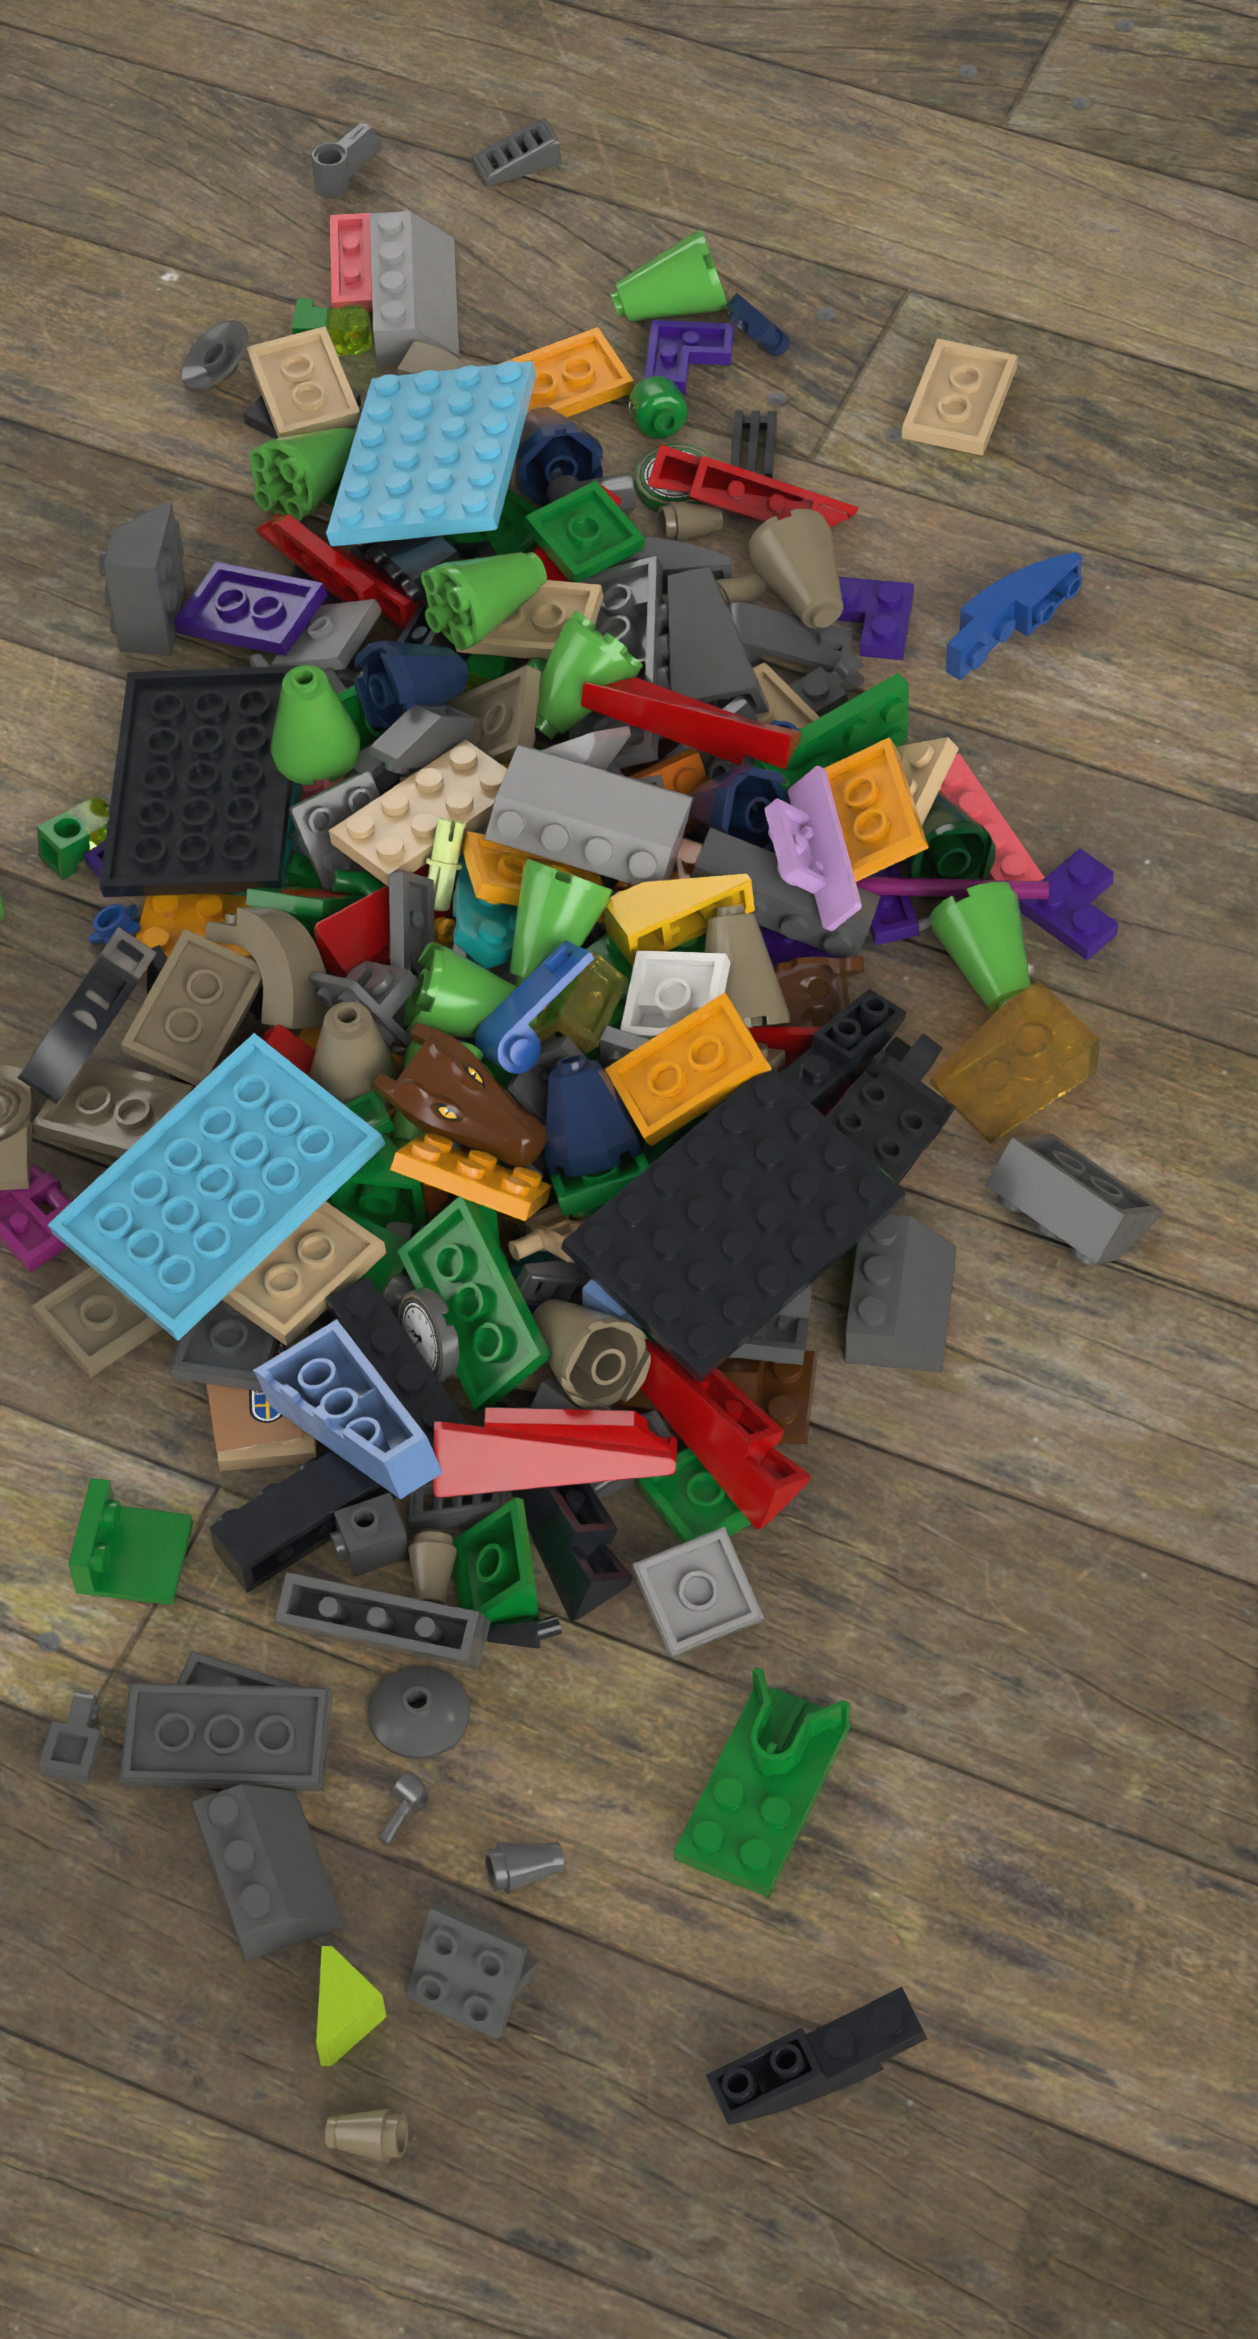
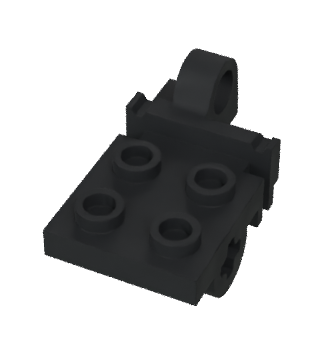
(891, 1110)

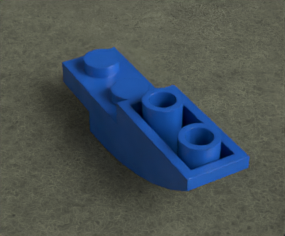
(1014, 602)

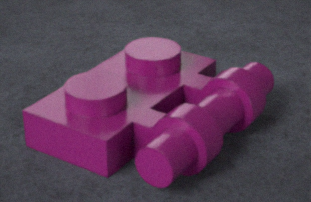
(25, 1227)

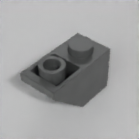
(422, 737)

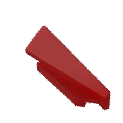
(691, 721)
(361, 931)

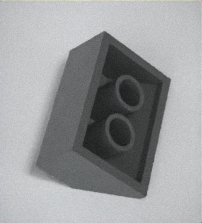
(145, 582)
(1071, 1197)
(900, 1296)
(266, 1867)

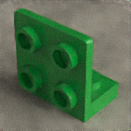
(127, 1549)

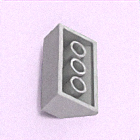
(412, 286)
(588, 817)

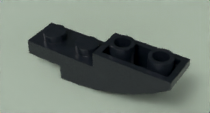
(87, 1015)
(844, 1049)
(816, 2063)

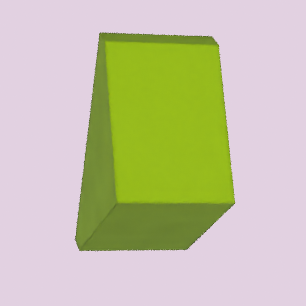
(346, 2007)

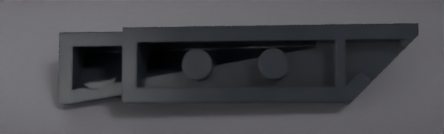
(571, 1538)

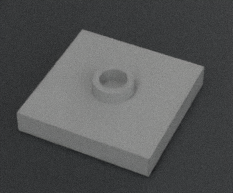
(332, 635)
(697, 1592)

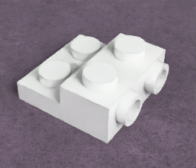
(671, 987)

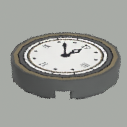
(422, 1319)

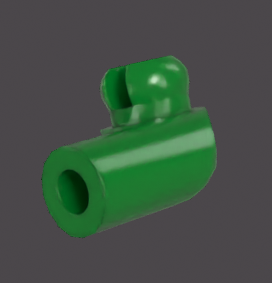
(355, 882)

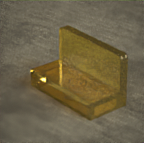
(584, 1005)

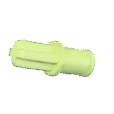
(445, 860)

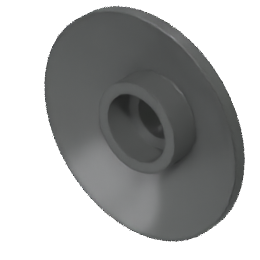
(215, 355)
(423, 1730)

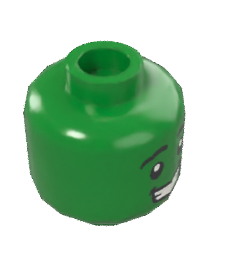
(658, 407)

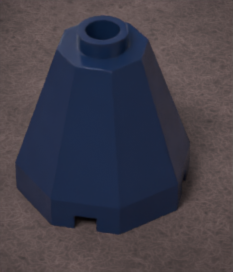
(554, 448)
(406, 675)
(737, 804)
(586, 1120)

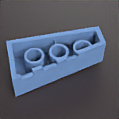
(349, 1408)

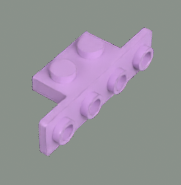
(813, 847)

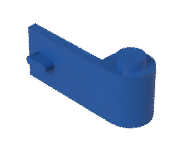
(505, 1033)

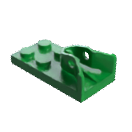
(849, 729)
(467, 1268)
(763, 1787)

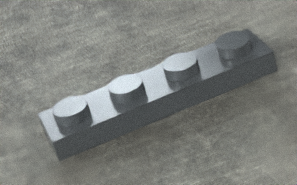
(410, 927)

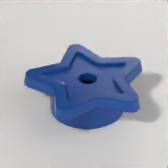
(110, 919)

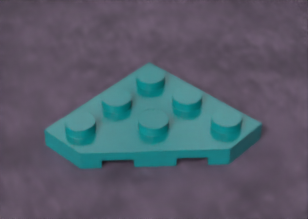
(481, 928)

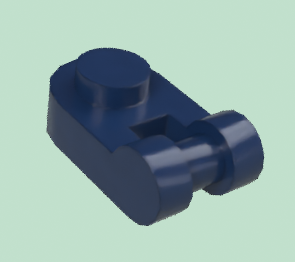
(757, 326)

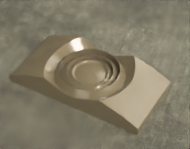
(15, 1120)

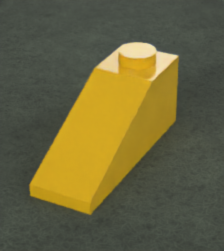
(671, 911)

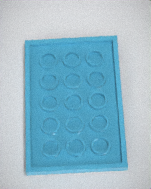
(432, 454)
(216, 1185)

